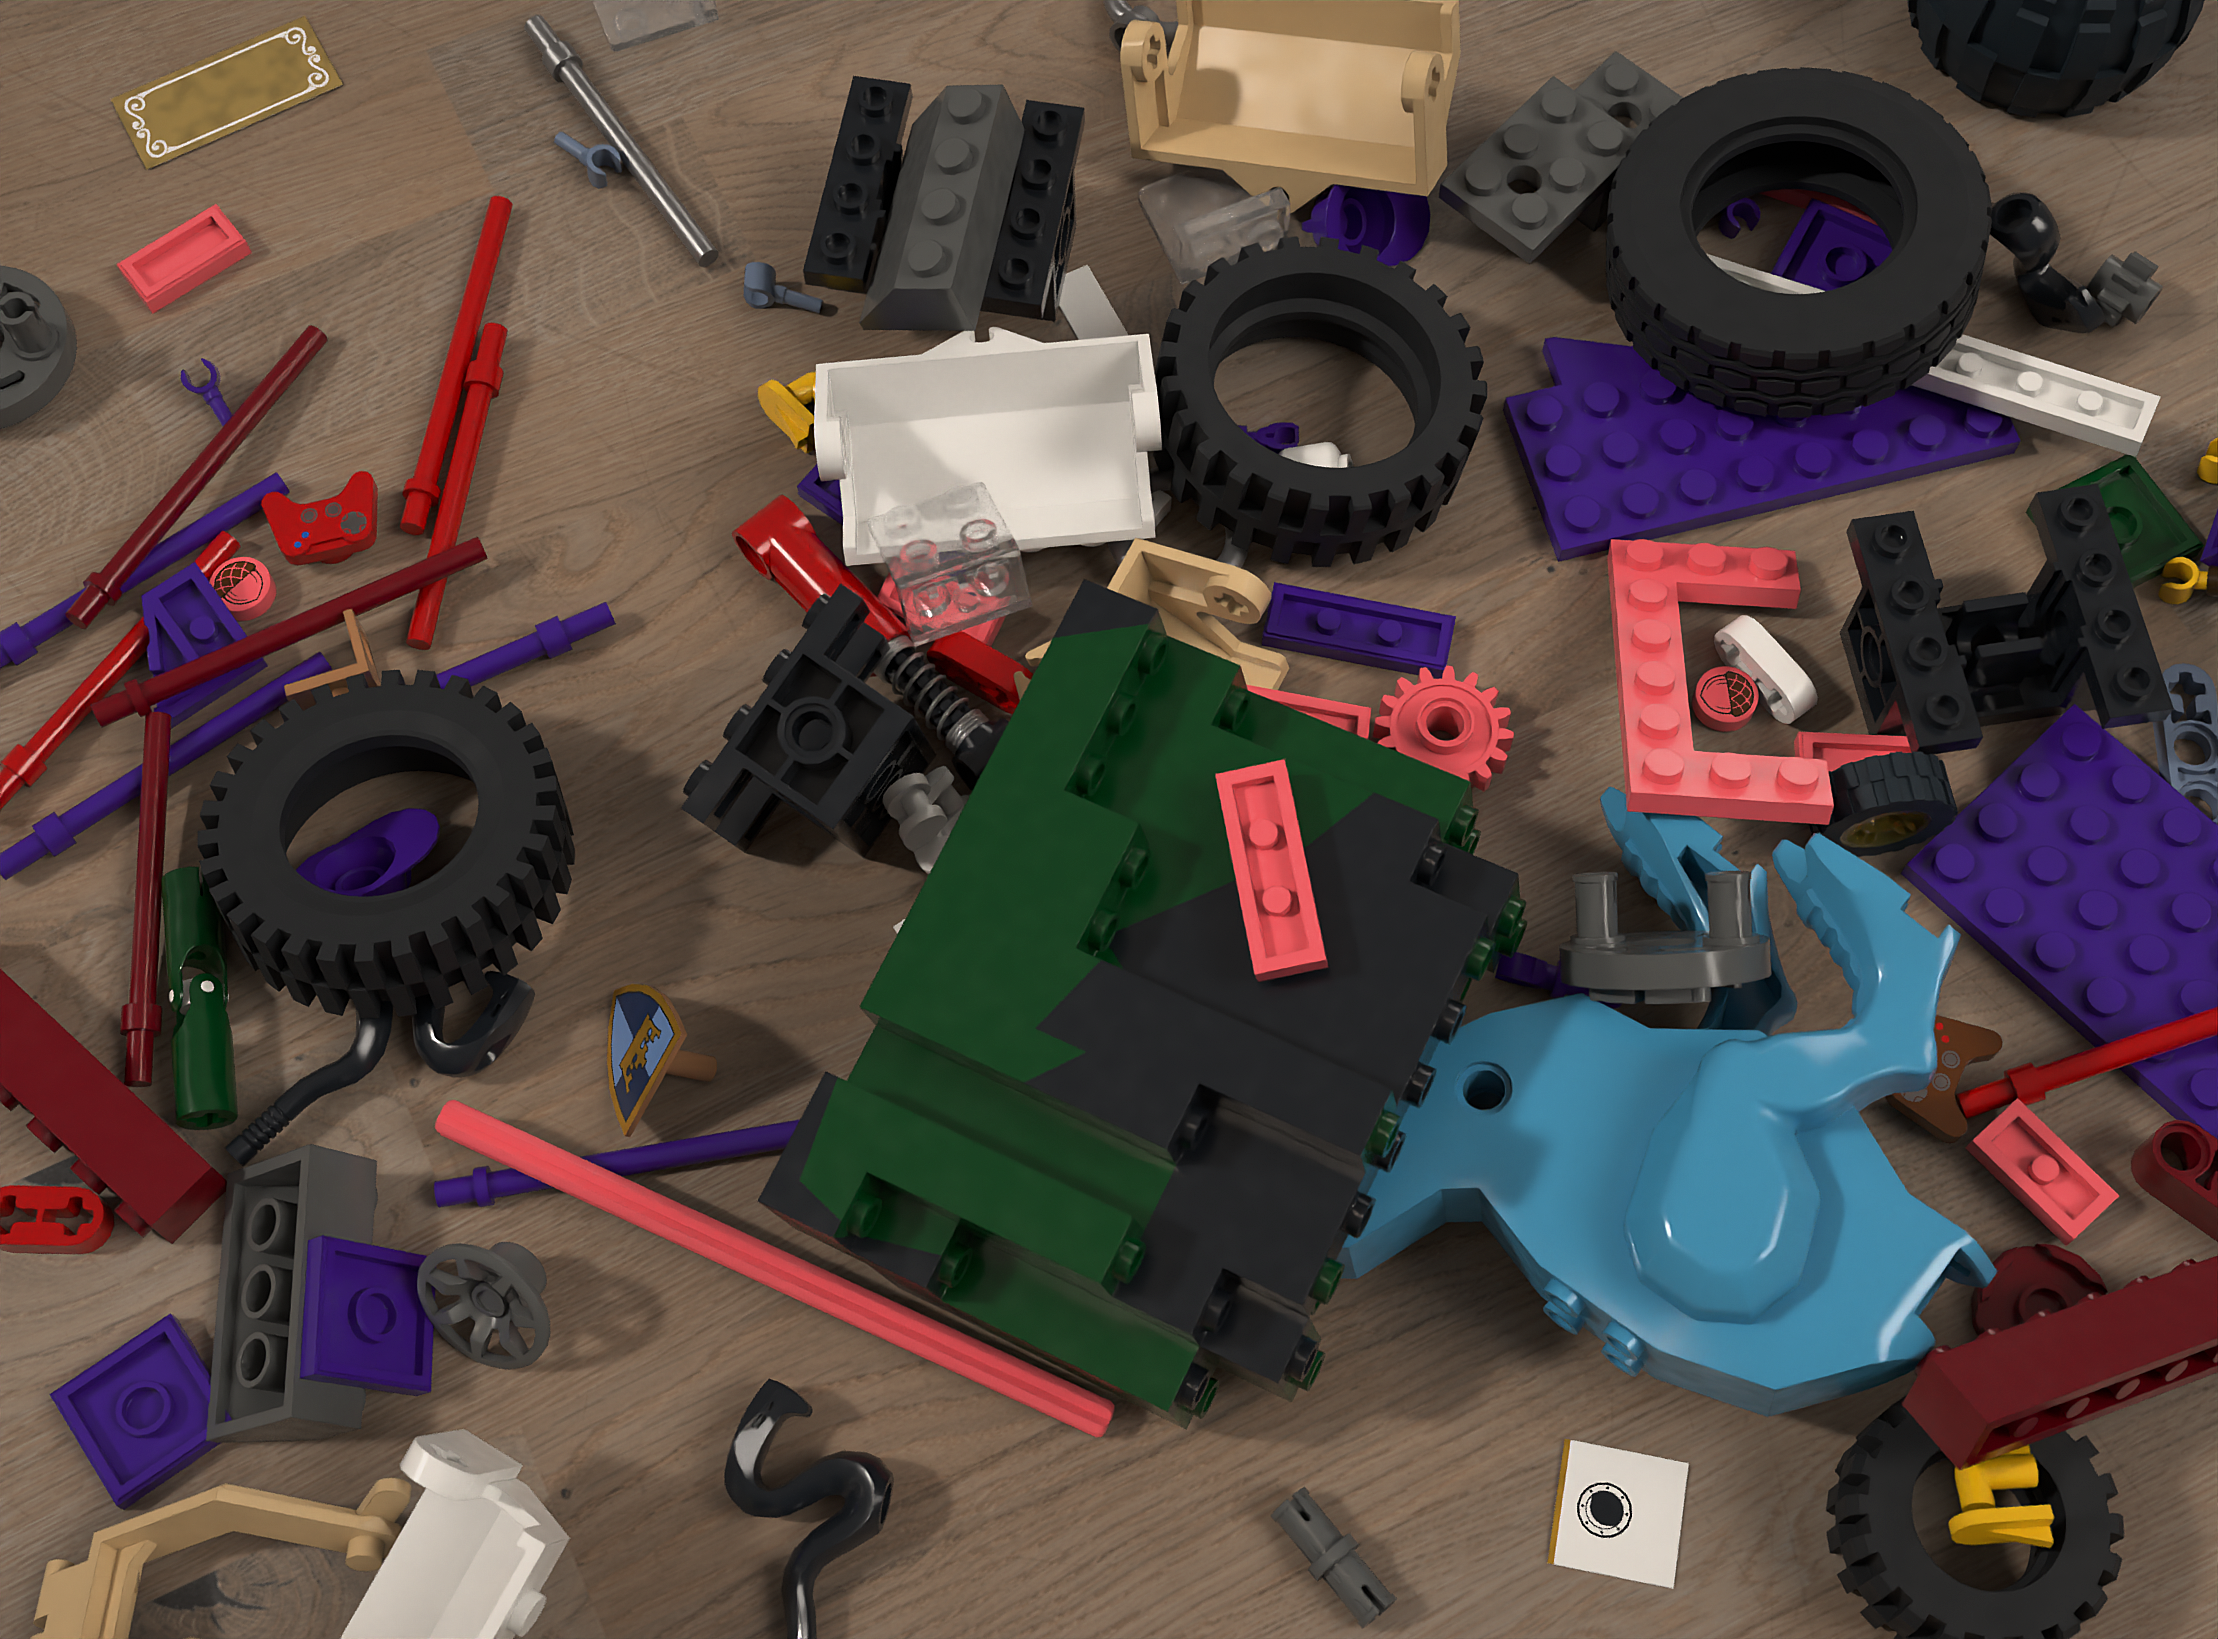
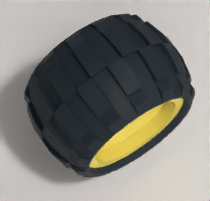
(2051, 52)

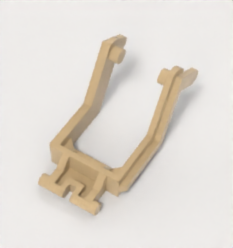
(101, 1593)

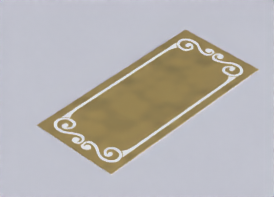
(226, 92)

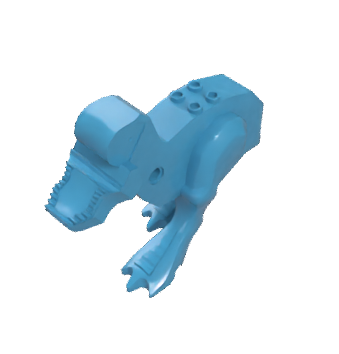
(1709, 1182)

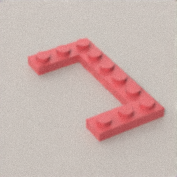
(1654, 711)

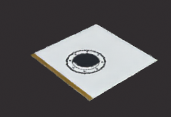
(1618, 1513)

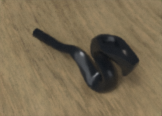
(2033, 236)
(458, 1059)
(852, 1474)

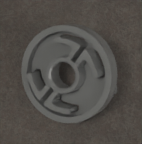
(36, 345)
(1663, 964)

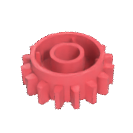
(1450, 708)

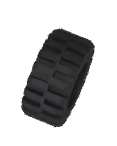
(1923, 1601)

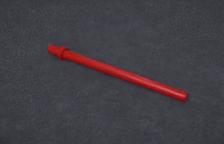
(422, 489)

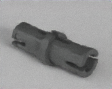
(1333, 1557)

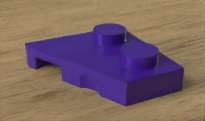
(183, 624)

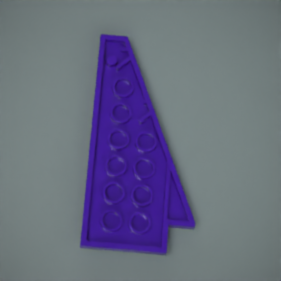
(1642, 459)

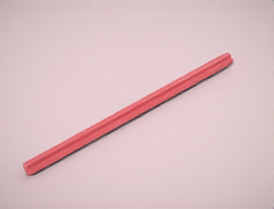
(776, 1268)

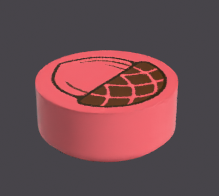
(244, 587)
(1725, 698)

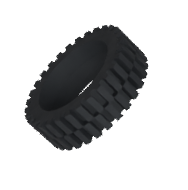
(414, 937)

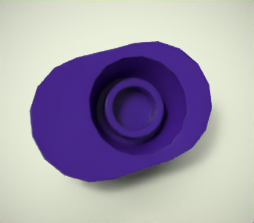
(1372, 218)
(375, 857)

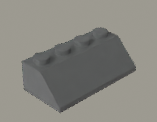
(946, 213)
(261, 1294)

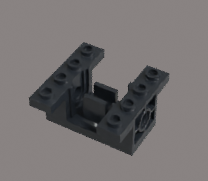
(1036, 224)
(2005, 655)
(814, 738)

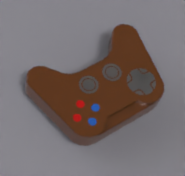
(1935, 1105)

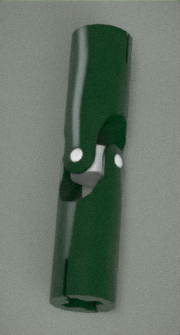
(203, 1035)

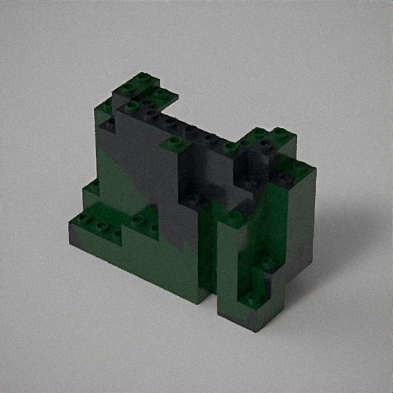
(1070, 1065)

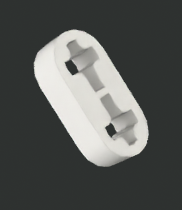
(1780, 681)

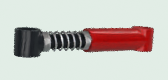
(786, 548)

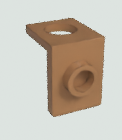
(336, 678)

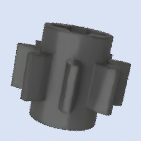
(2125, 288)

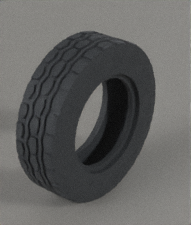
(1801, 133)

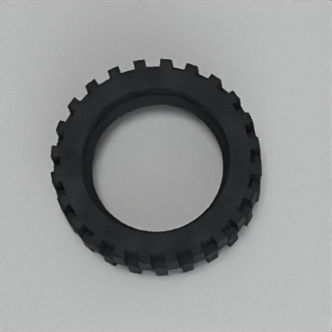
(1343, 302)

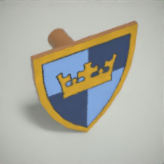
(643, 1048)

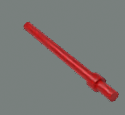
(482, 384)
(26, 763)
(2032, 1082)

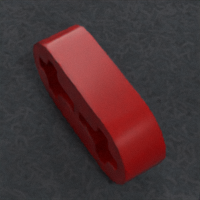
(978, 669)
(46, 1205)

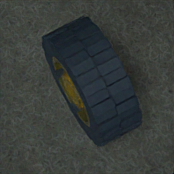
(1888, 803)

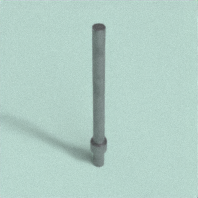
(566, 67)

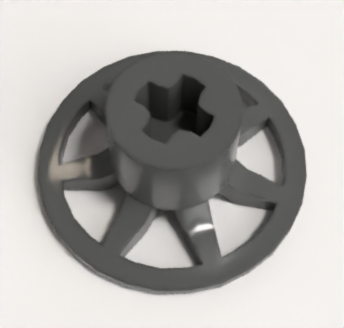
(497, 1291)

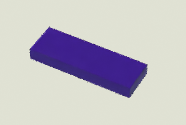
(1358, 630)

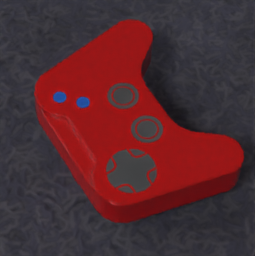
(325, 528)

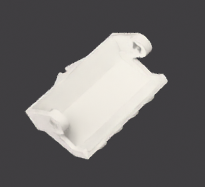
(1041, 424)
(468, 1551)

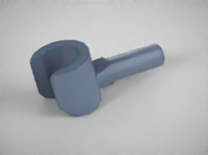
(591, 158)
(762, 291)

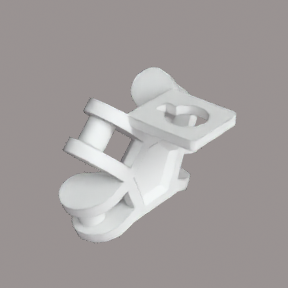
(923, 825)

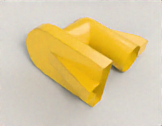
(787, 408)
(1987, 1524)

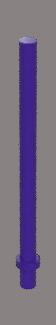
(487, 1185)

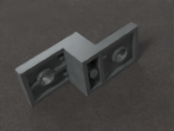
(1562, 148)

